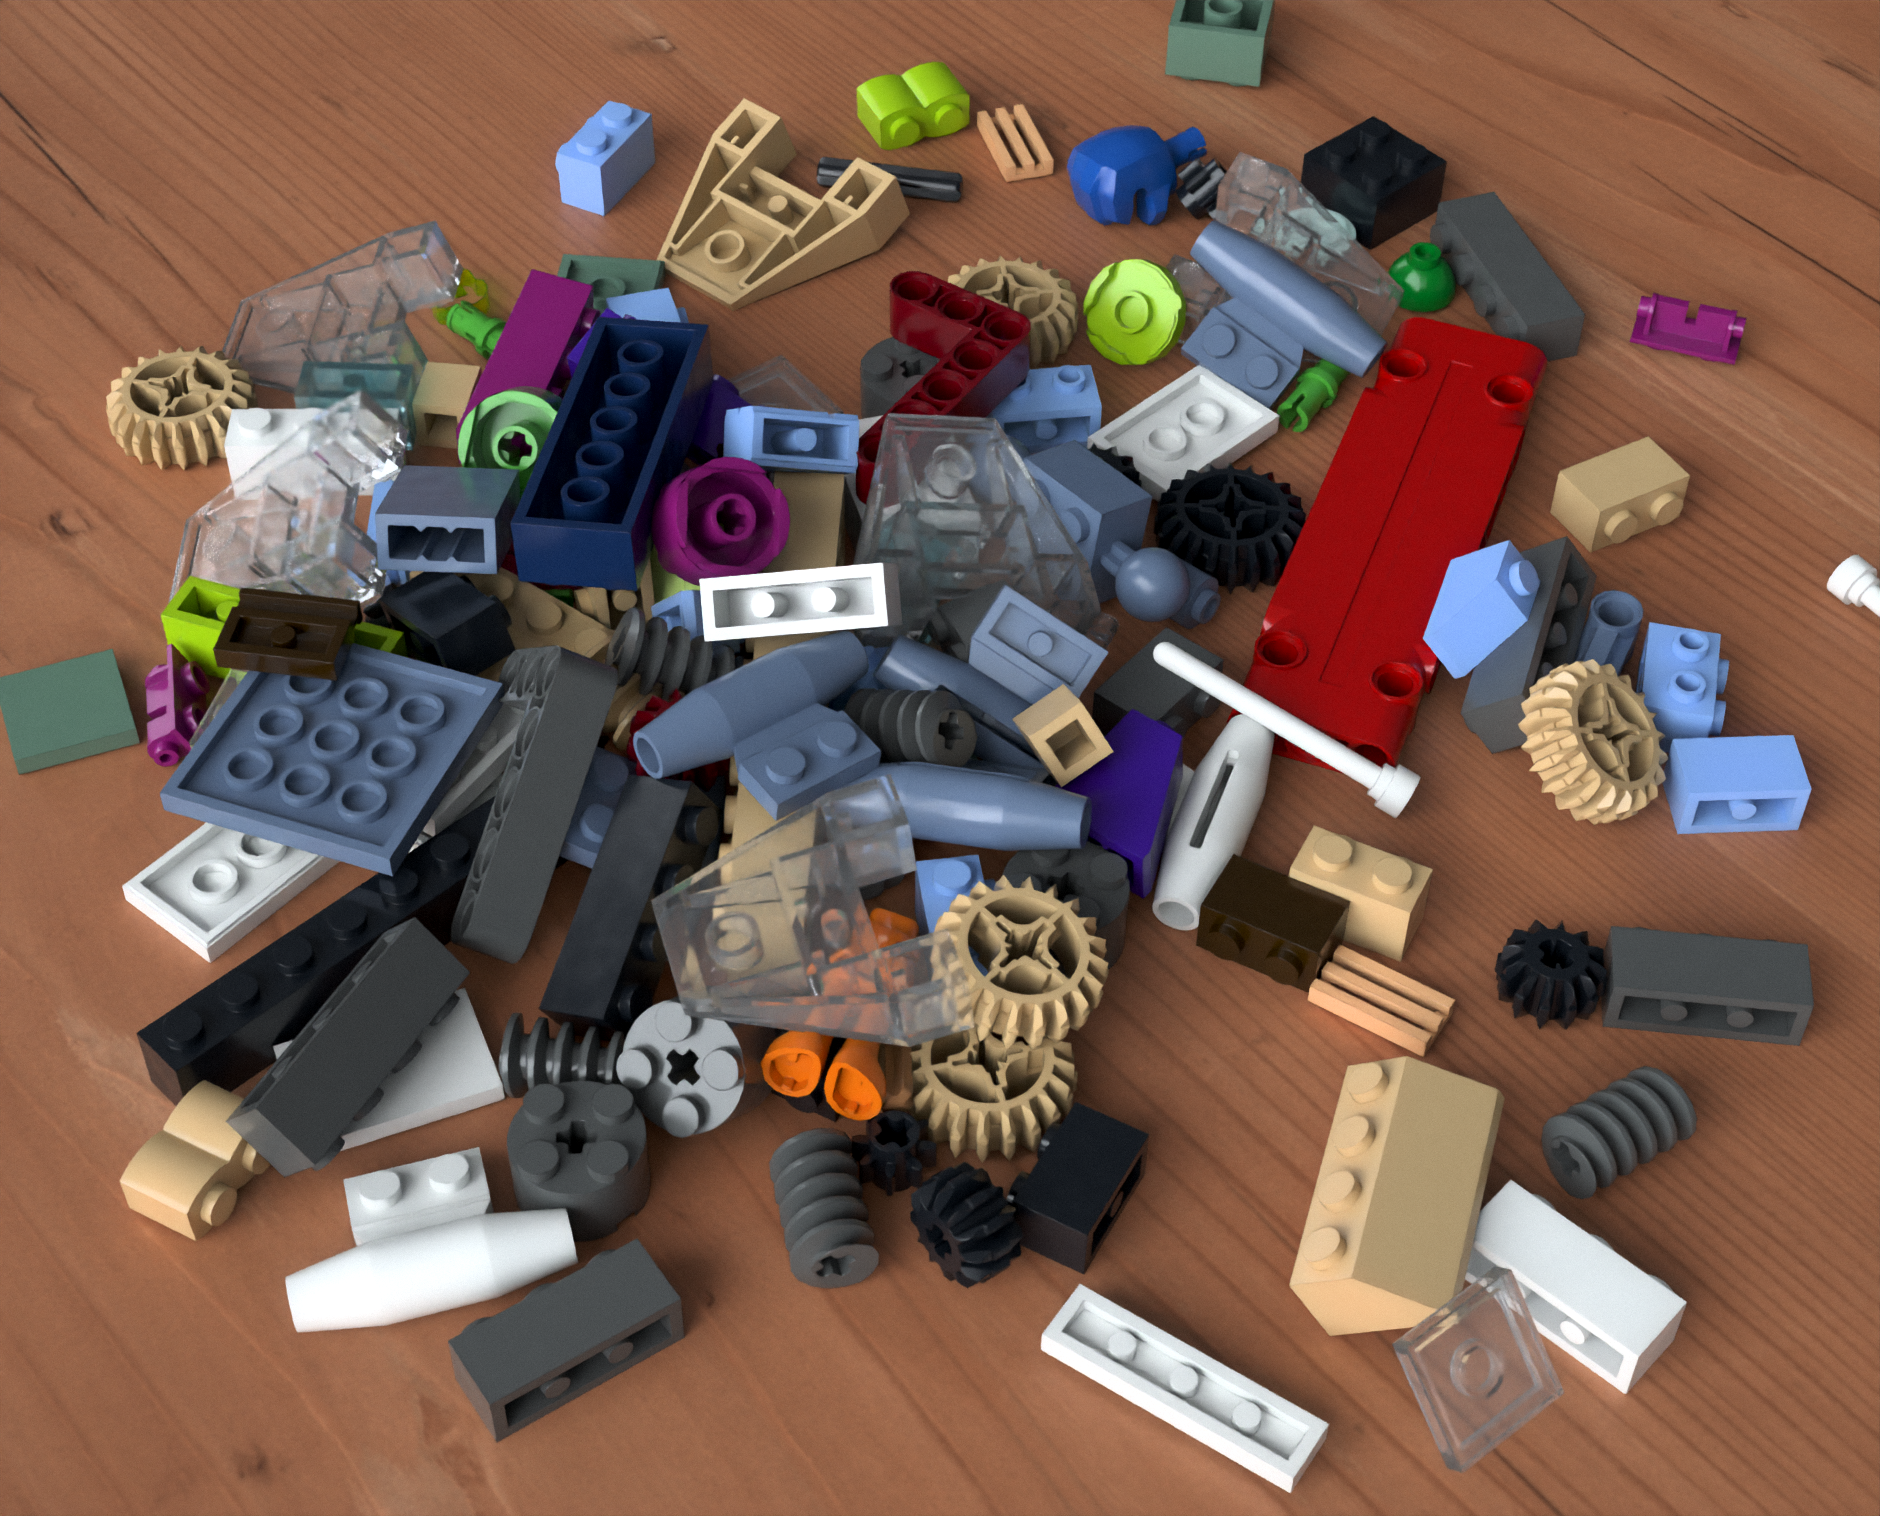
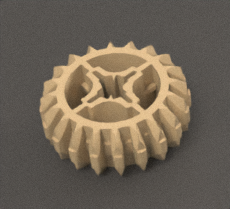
(1032, 292)
(178, 406)
(1593, 742)
(1028, 993)
(988, 1094)

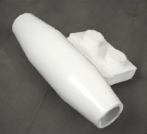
(1212, 819)
(427, 1248)

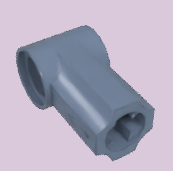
(1611, 629)

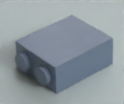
(447, 519)

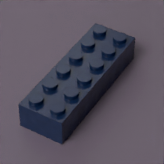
(611, 453)

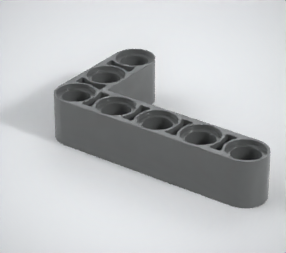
(563, 719)

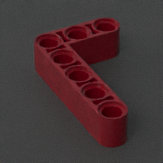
(979, 351)

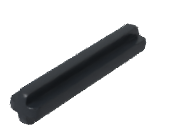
(913, 181)

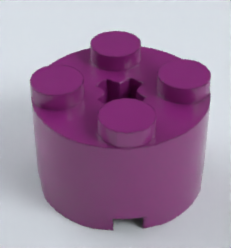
(726, 493)

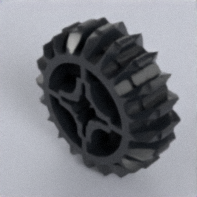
(1230, 524)

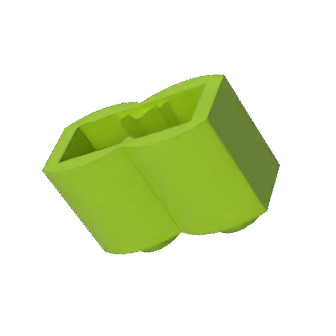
(913, 105)

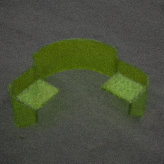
(479, 287)

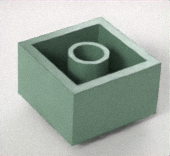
(1220, 40)

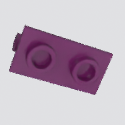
(1664, 326)
(176, 705)

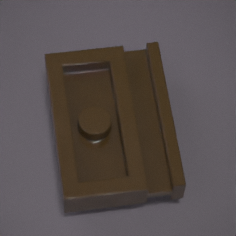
(288, 634)

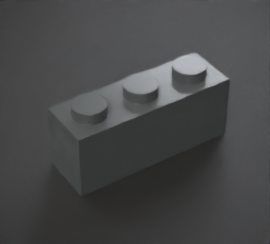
(1707, 985)
(566, 1338)

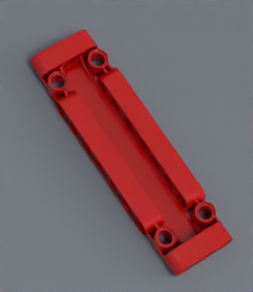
(1399, 502)

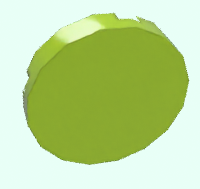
(1134, 312)

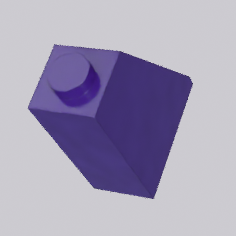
(1134, 794)

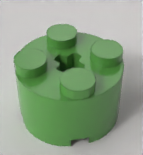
(495, 421)

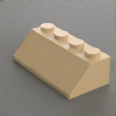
(1396, 1196)

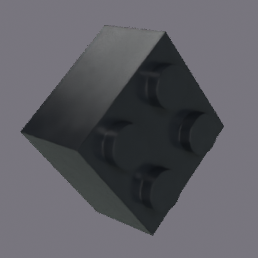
(1375, 180)

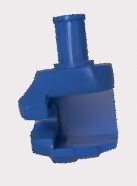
(1130, 161)

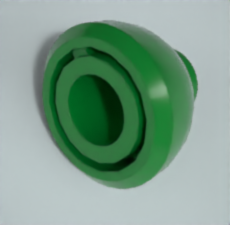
(1424, 277)

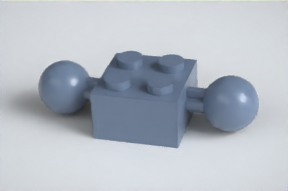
(1108, 524)

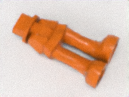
(855, 1078)

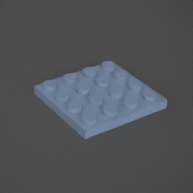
(338, 762)

